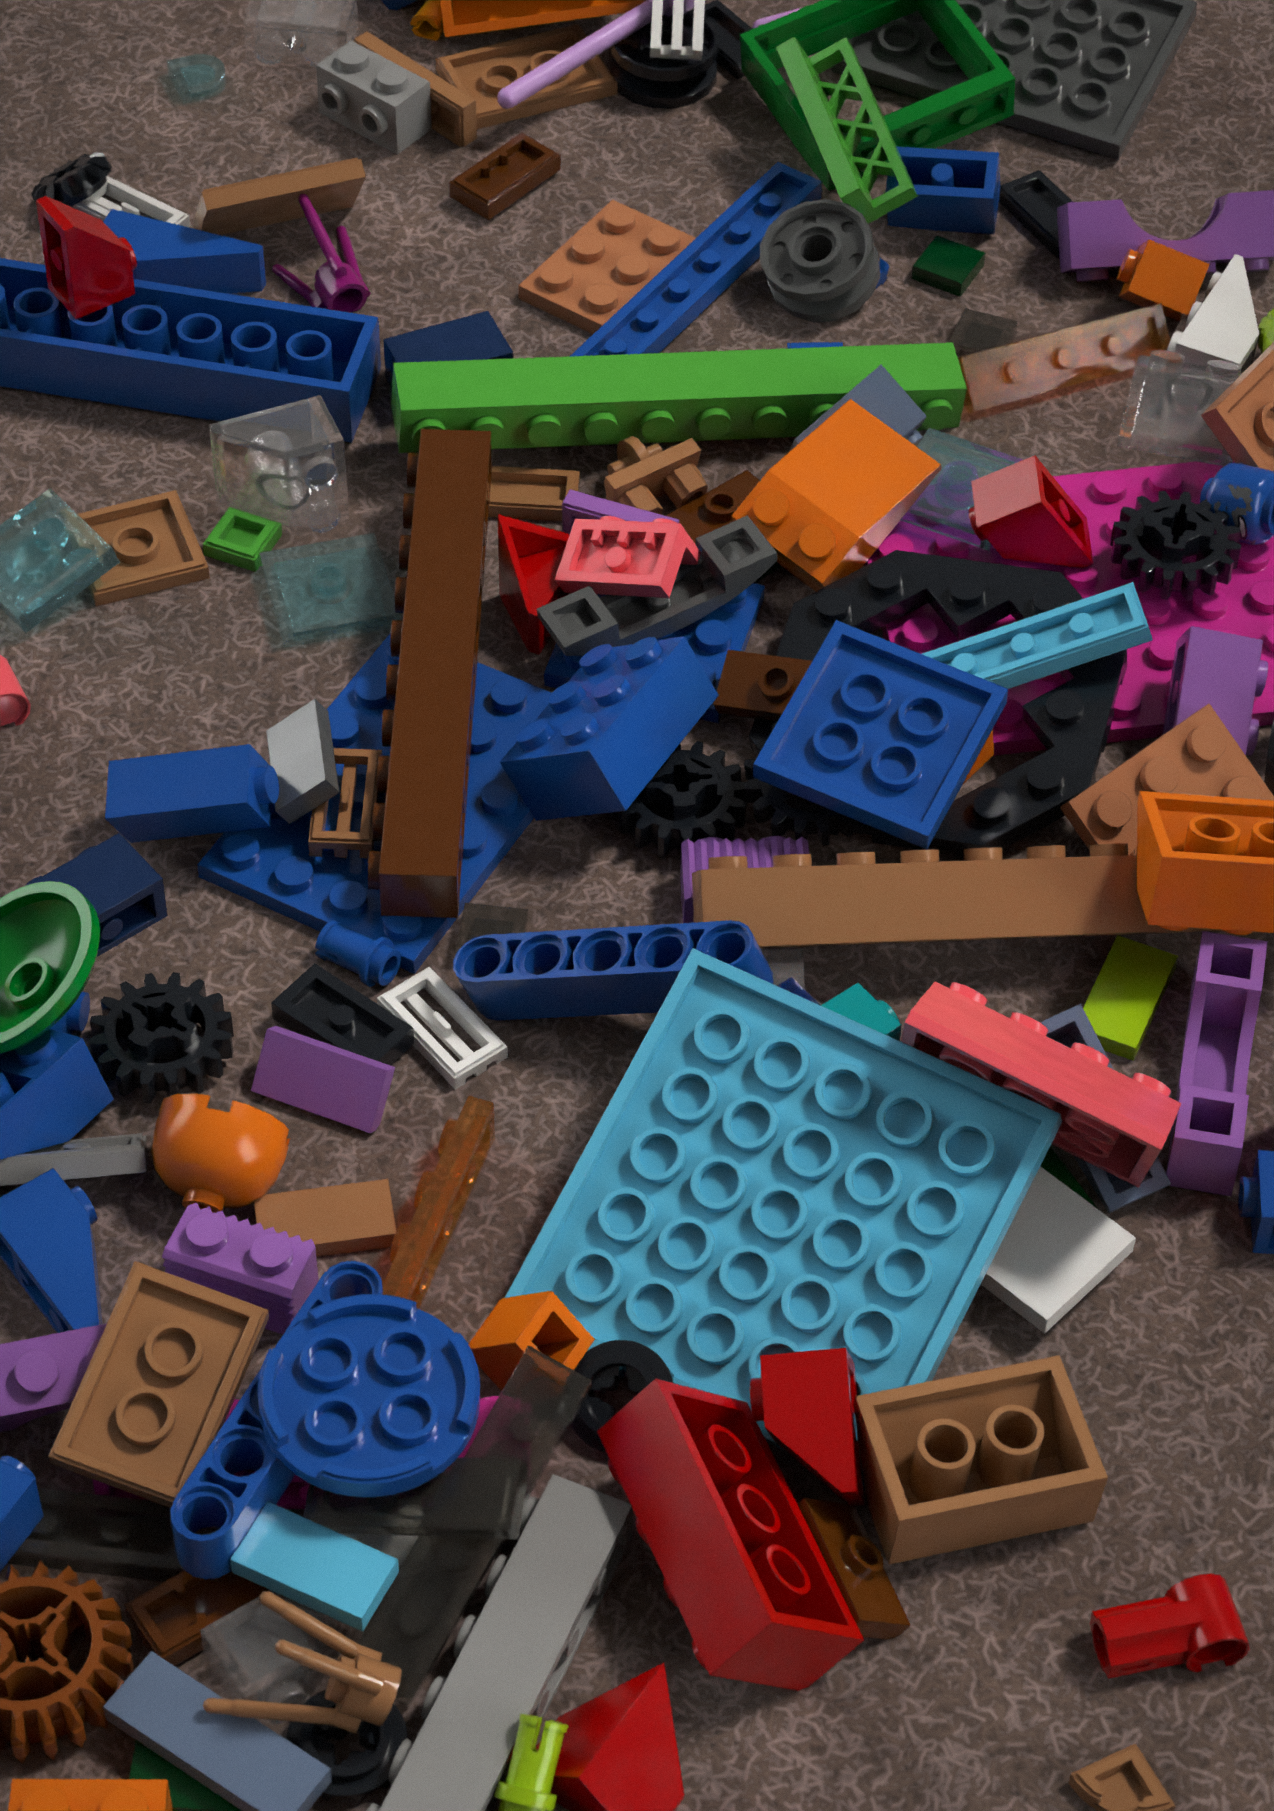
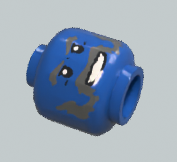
(1247, 498)

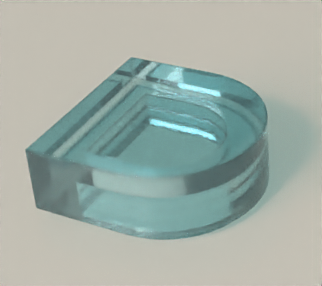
(197, 76)

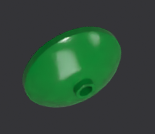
(44, 957)

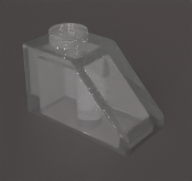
(244, 1655)

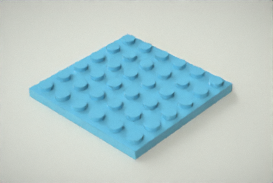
(785, 1191)

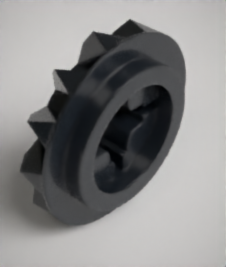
(74, 179)
(605, 1367)
(361, 1770)

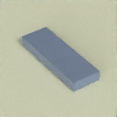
(221, 1751)

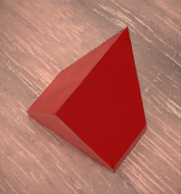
(527, 575)
(621, 1750)

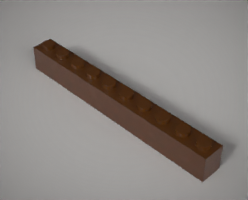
(435, 677)

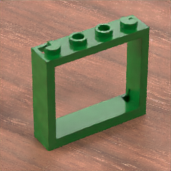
(924, 124)

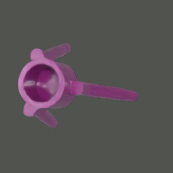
(336, 283)

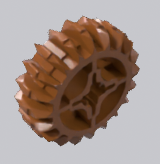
(43, 1696)

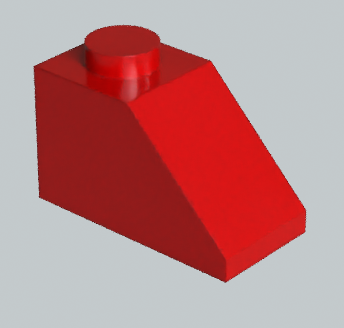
(83, 259)
(1030, 516)
(811, 1415)

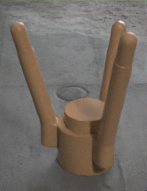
(357, 1681)

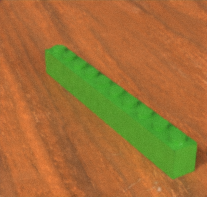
(662, 394)

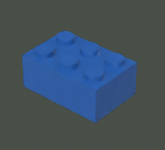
(609, 728)

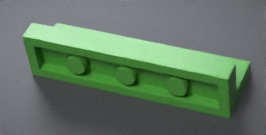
(830, 131)

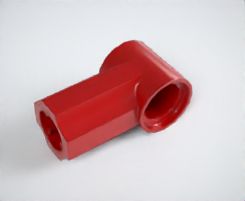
(1188, 1626)

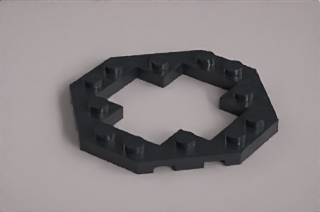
(968, 597)

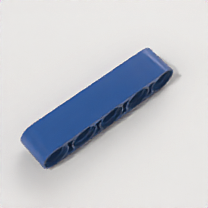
(594, 968)
(233, 1502)

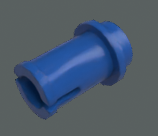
(369, 958)

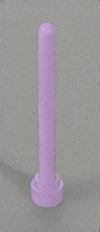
(582, 52)

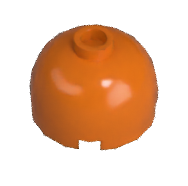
(215, 1153)

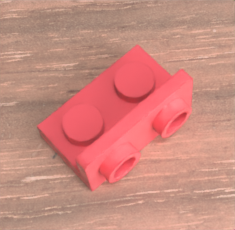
(625, 556)

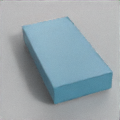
(315, 1566)

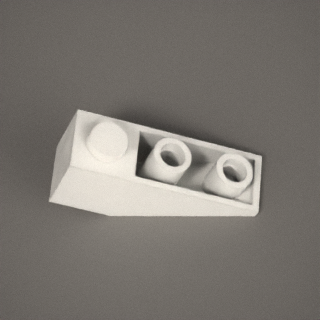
(1223, 324)

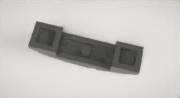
(727, 565)

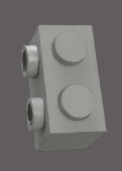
(374, 97)

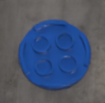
(369, 1396)

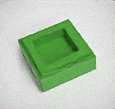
(241, 538)

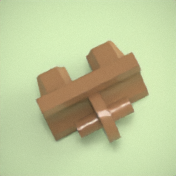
(650, 472)

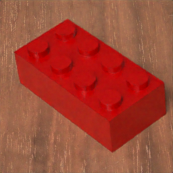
(728, 1537)

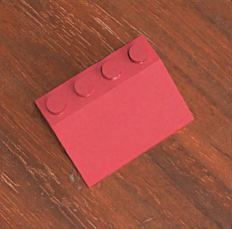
(1104, 1114)

